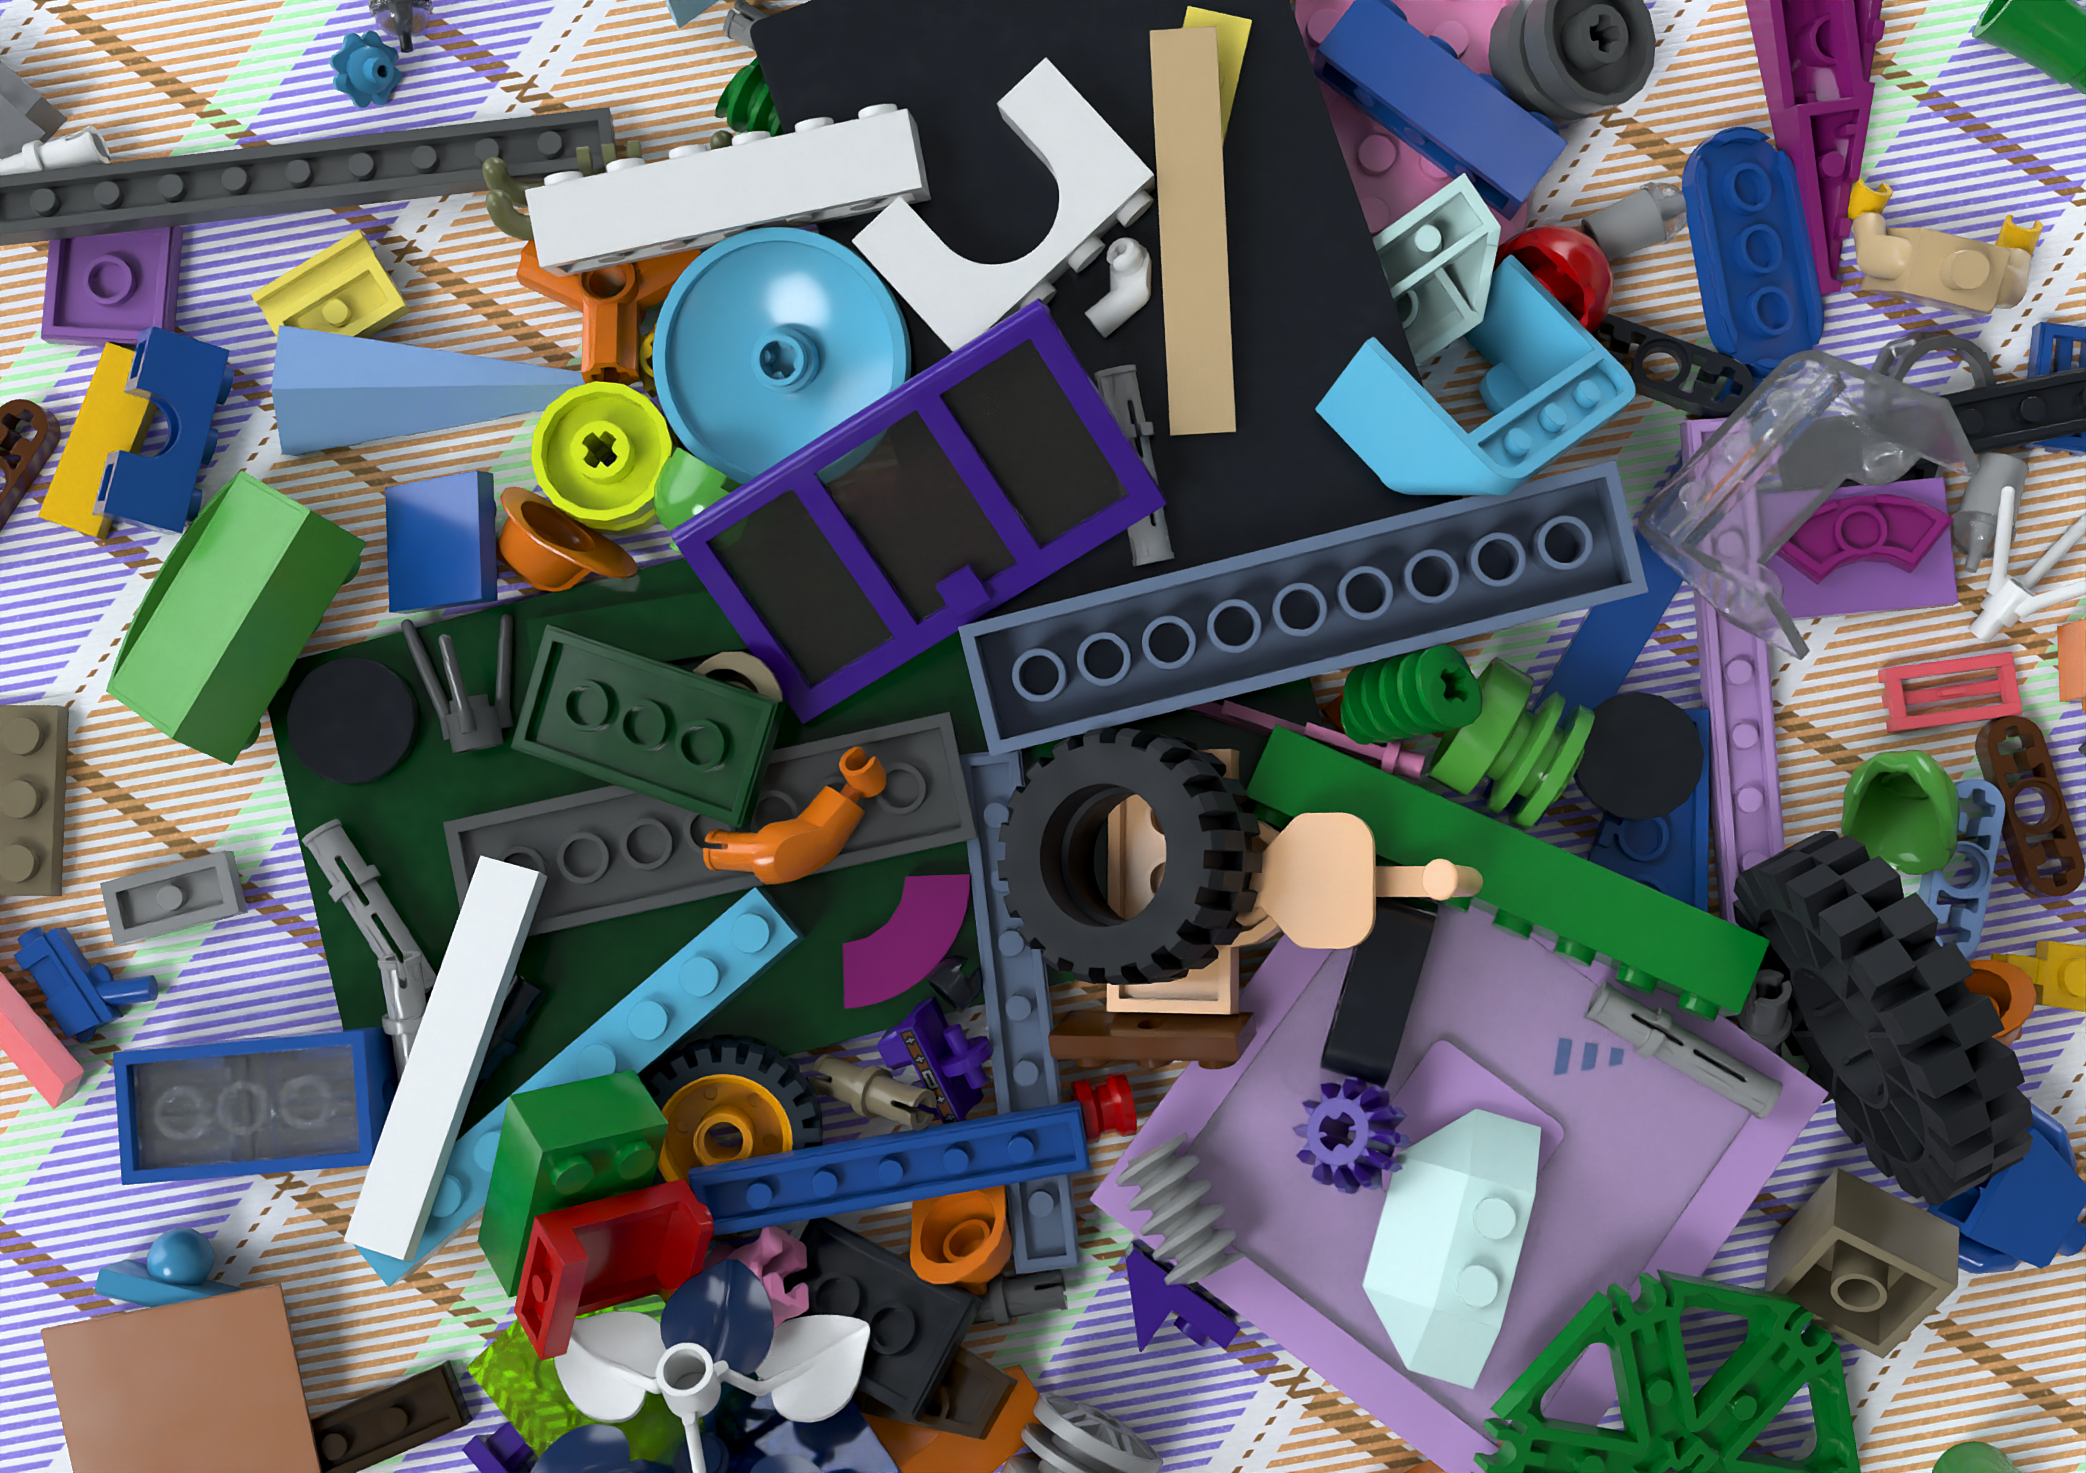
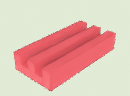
(1897, 699)

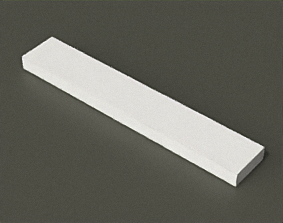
(445, 1059)

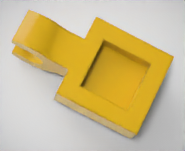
(2056, 973)

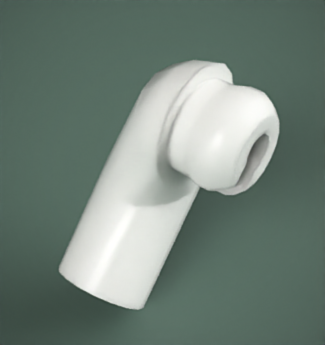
(1128, 286)

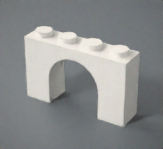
(1097, 186)

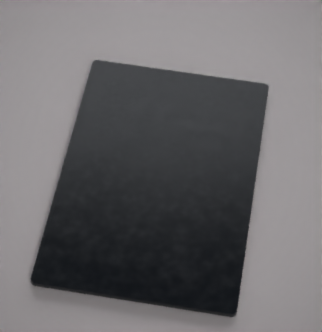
(1297, 240)

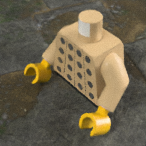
(1939, 266)

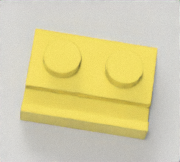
(335, 292)

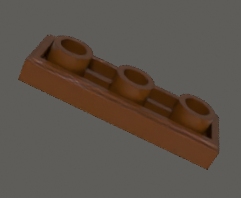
(1152, 1038)

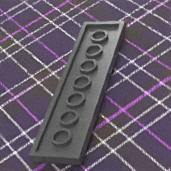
(634, 854)

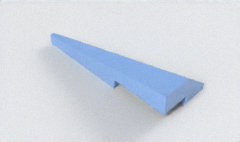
(361, 390)

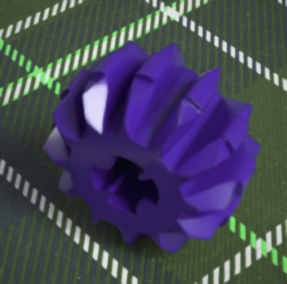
(1356, 1110)

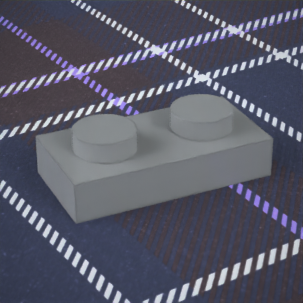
(173, 898)

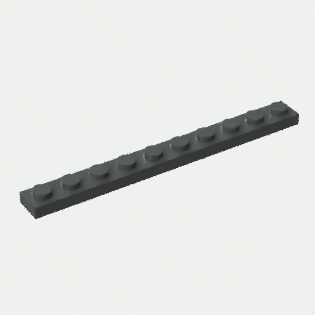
(292, 176)

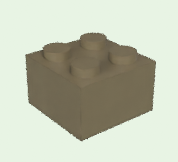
(1864, 1262)

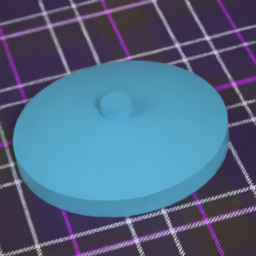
(774, 346)

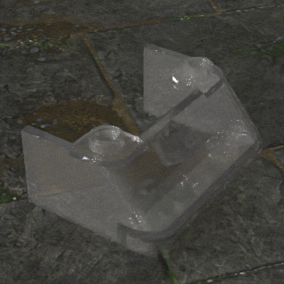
(1777, 465)

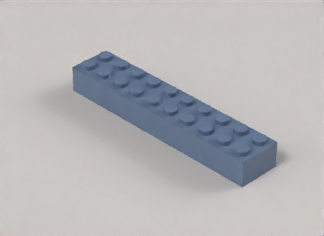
(1304, 608)

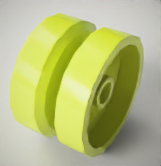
(578, 437)

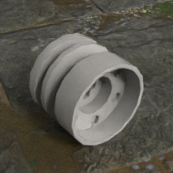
(1081, 1441)

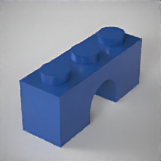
(185, 383)

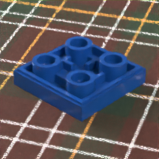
(441, 543)

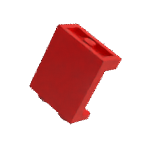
(607, 1257)

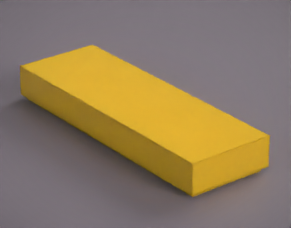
(104, 424)

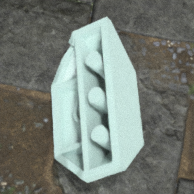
(1440, 266)
(1453, 1242)

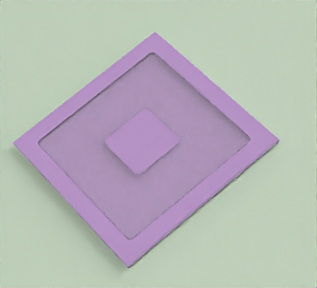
(1629, 1173)

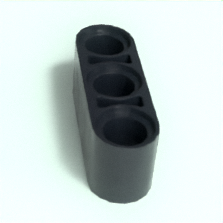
(1379, 991)

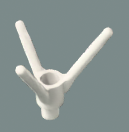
(2012, 598)

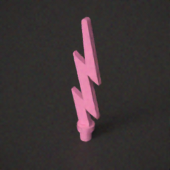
(1392, 758)

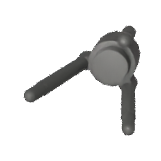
(467, 720)

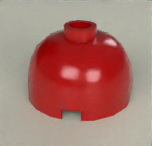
(1568, 267)

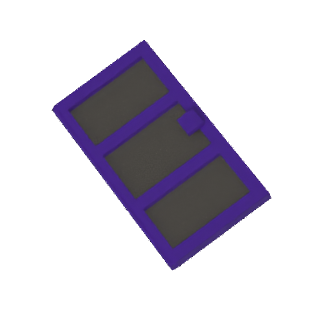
(920, 512)

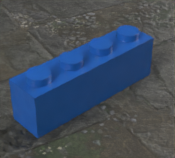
(1438, 104)

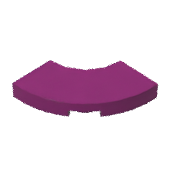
(1865, 529)
(909, 943)

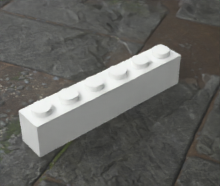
(711, 195)

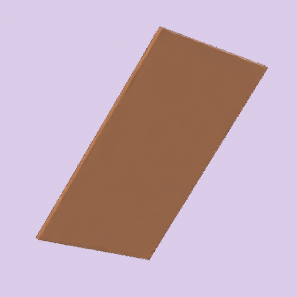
(184, 1388)

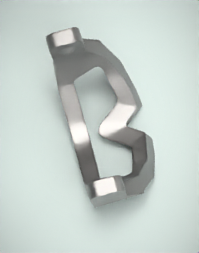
(1920, 343)

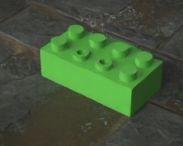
(231, 616)

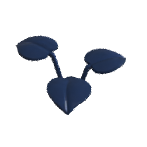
(732, 1320)

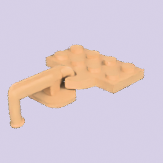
(1313, 886)

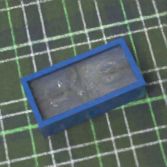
(253, 1104)

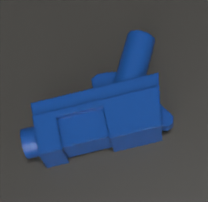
(78, 994)

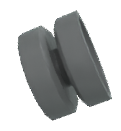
(1572, 55)

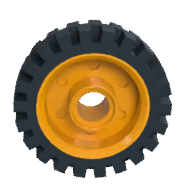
(734, 1085)

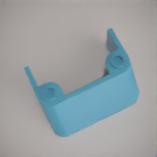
(1545, 391)

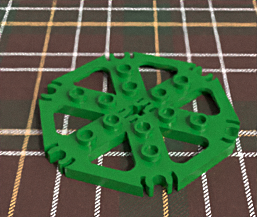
(1655, 1391)

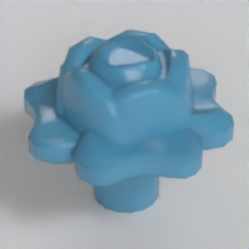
(365, 69)

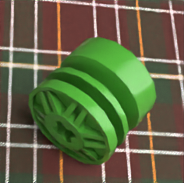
(1514, 746)

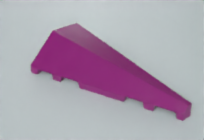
(1819, 104)

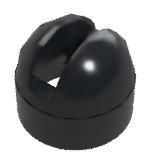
(952, 984)

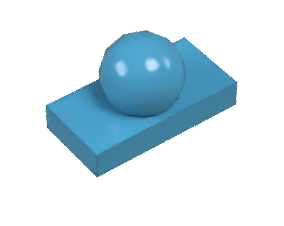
(173, 1272)

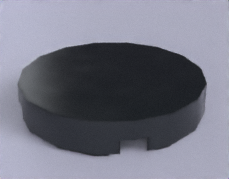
(353, 721)
(1639, 757)

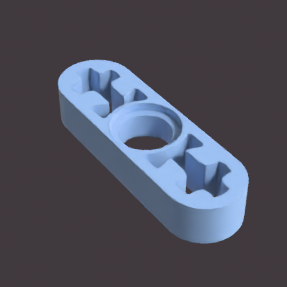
(1982, 856)

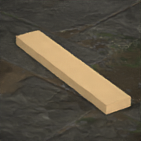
(1193, 230)

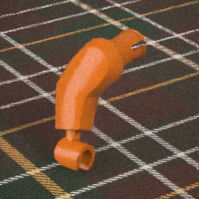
(806, 843)

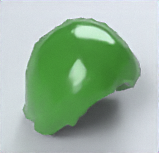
(1903, 811)

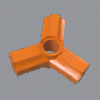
(614, 322)

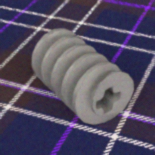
(1179, 1213)

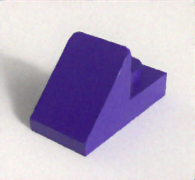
(1153, 1301)

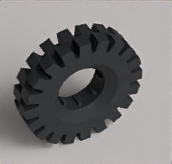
(1887, 1017)

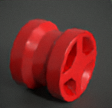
(1106, 1106)

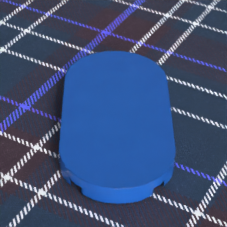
(1751, 250)

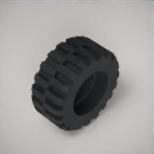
(1055, 840)

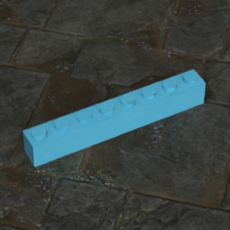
(628, 1037)

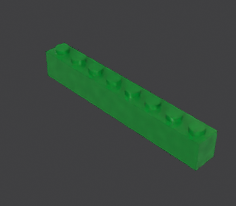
(1525, 879)

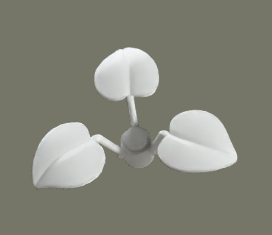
(621, 1357)

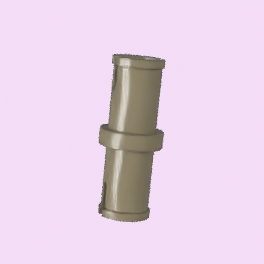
(873, 1092)

